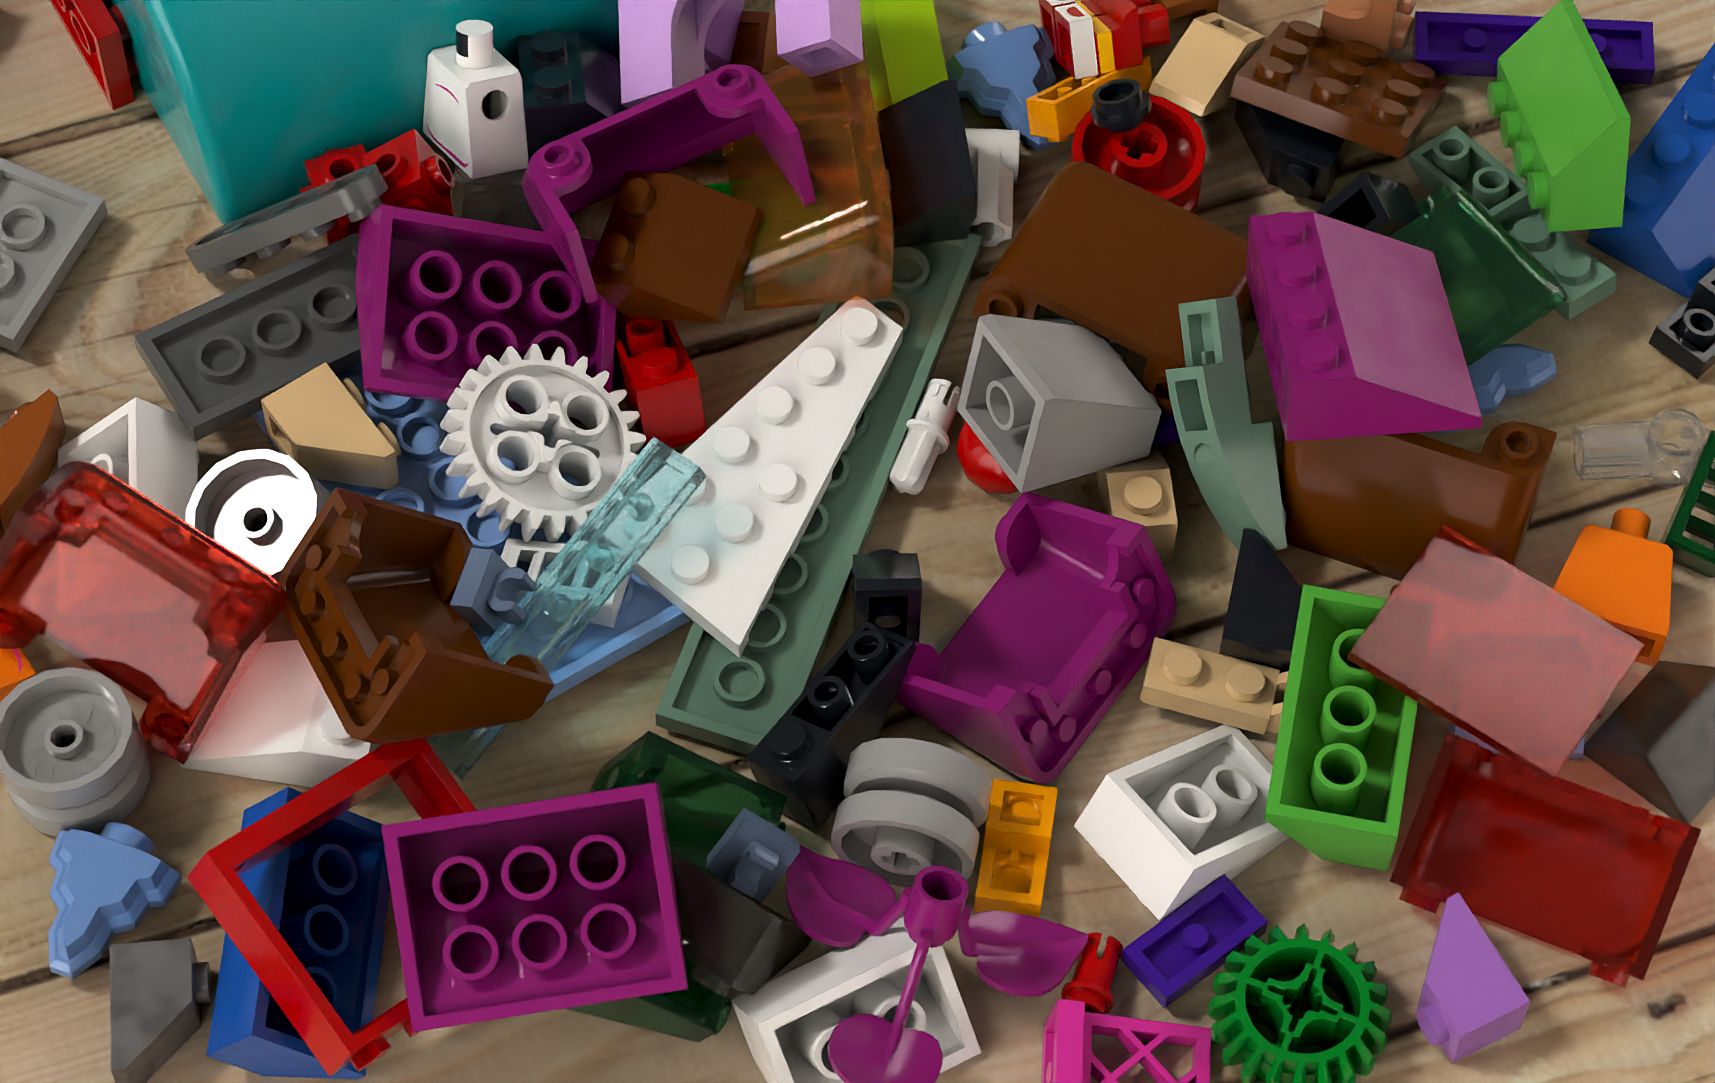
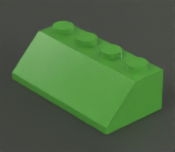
(1563, 123)
(1339, 739)

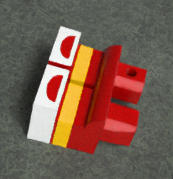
(1102, 34)

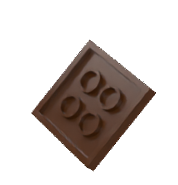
(1340, 88)

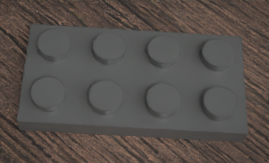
(257, 339)

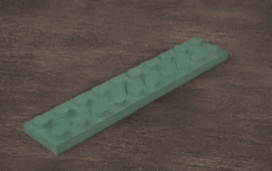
(742, 698)

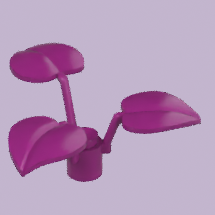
(844, 900)

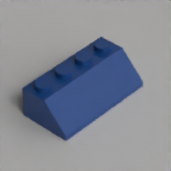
(1671, 192)
(332, 911)

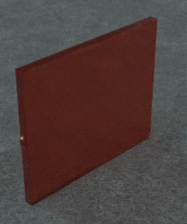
(1496, 653)

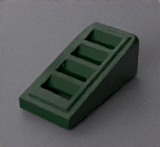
(1685, 550)

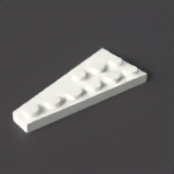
(768, 474)

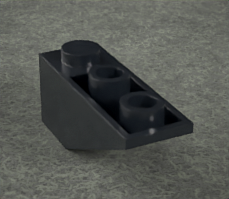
(836, 713)

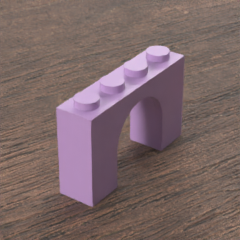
(666, 40)

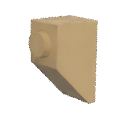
(1142, 494)

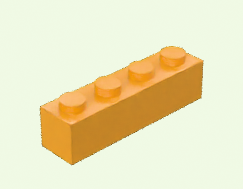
(1062, 106)

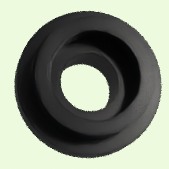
(1120, 105)

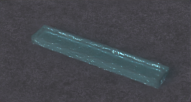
(584, 577)

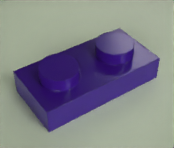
(1193, 941)

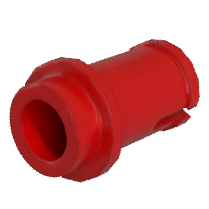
(1094, 976)

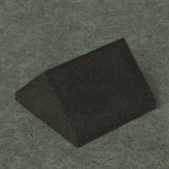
(1664, 739)

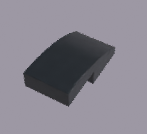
(1689, 331)

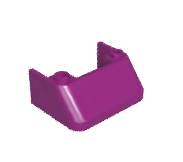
(656, 139)

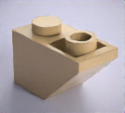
(1205, 64)
(329, 433)

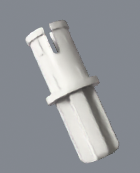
(925, 437)

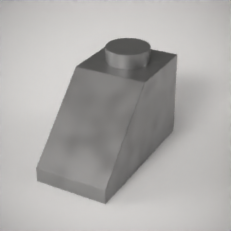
(153, 1004)

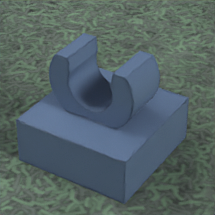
(489, 592)
(753, 855)

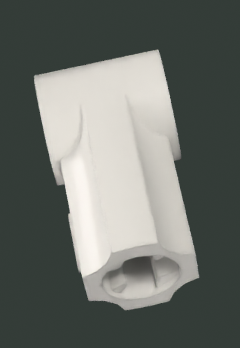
(995, 170)

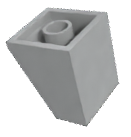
(1053, 401)

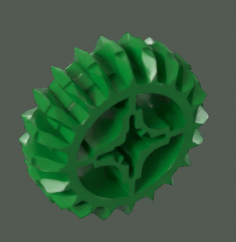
(1274, 1003)

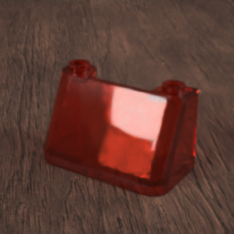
(135, 599)
(1545, 858)

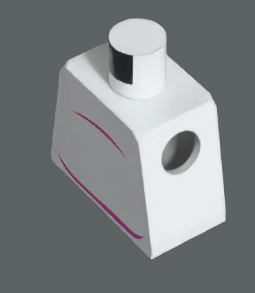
(475, 104)

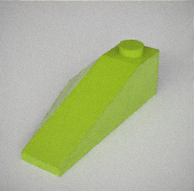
(901, 48)

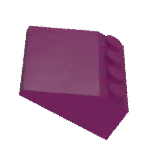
(456, 289)
(1355, 331)
(535, 907)

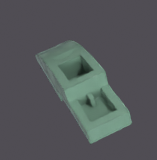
(1463, 164)
(1211, 409)

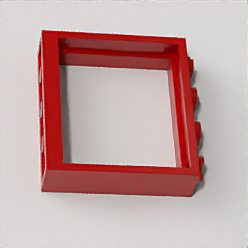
(217, 881)

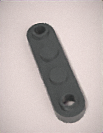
(303, 214)

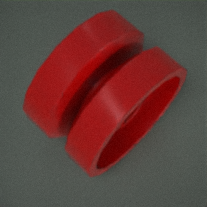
(1158, 155)

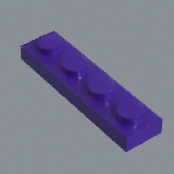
(1473, 43)

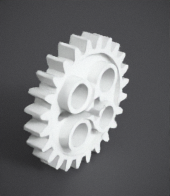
(538, 441)

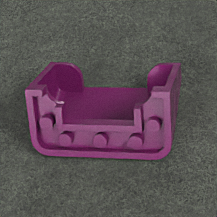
(1047, 639)

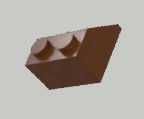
(673, 249)

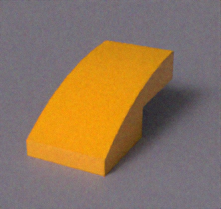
(1016, 848)

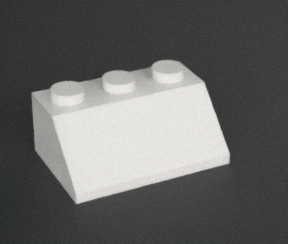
(143, 449)
(796, 1013)

